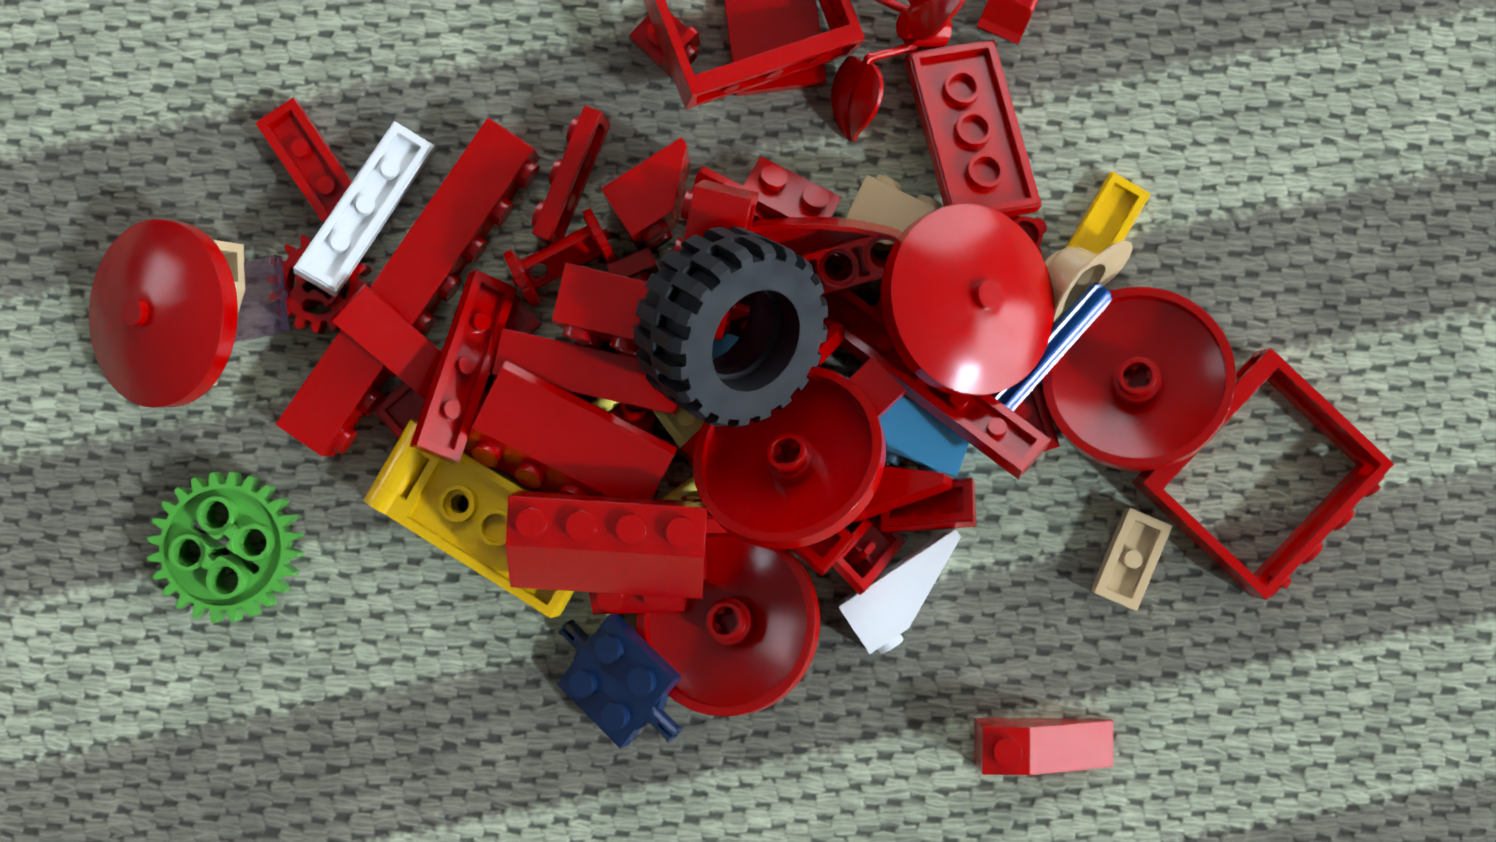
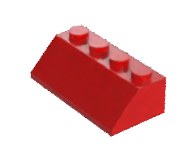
(563, 441)
(606, 544)

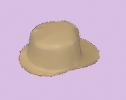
(1076, 268)

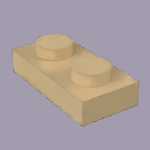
(1131, 558)

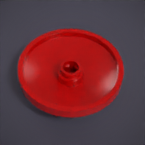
(967, 300)
(163, 313)
(1143, 382)
(797, 470)
(746, 634)

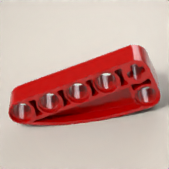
(821, 237)

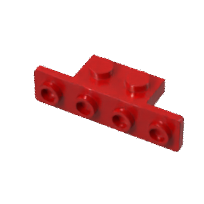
(783, 196)

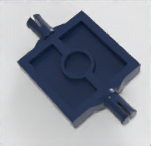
(619, 680)

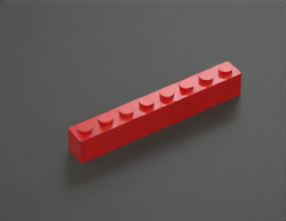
(414, 284)

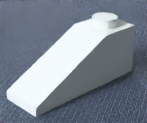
(897, 594)

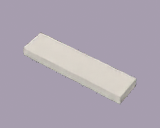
(364, 209)

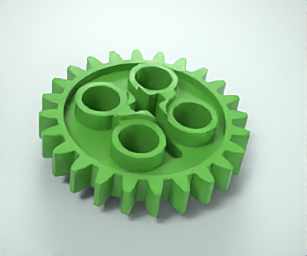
(204, 581)

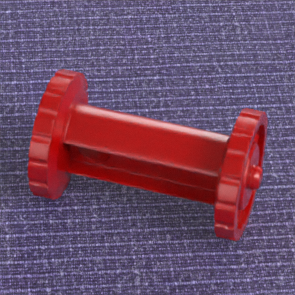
(574, 248)

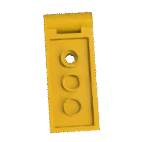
(426, 497)

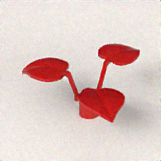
(859, 84)

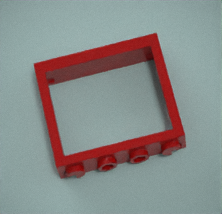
(698, 89)
(1329, 515)

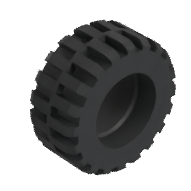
(691, 300)

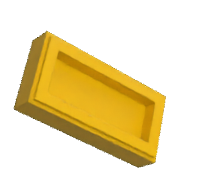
(1109, 214)

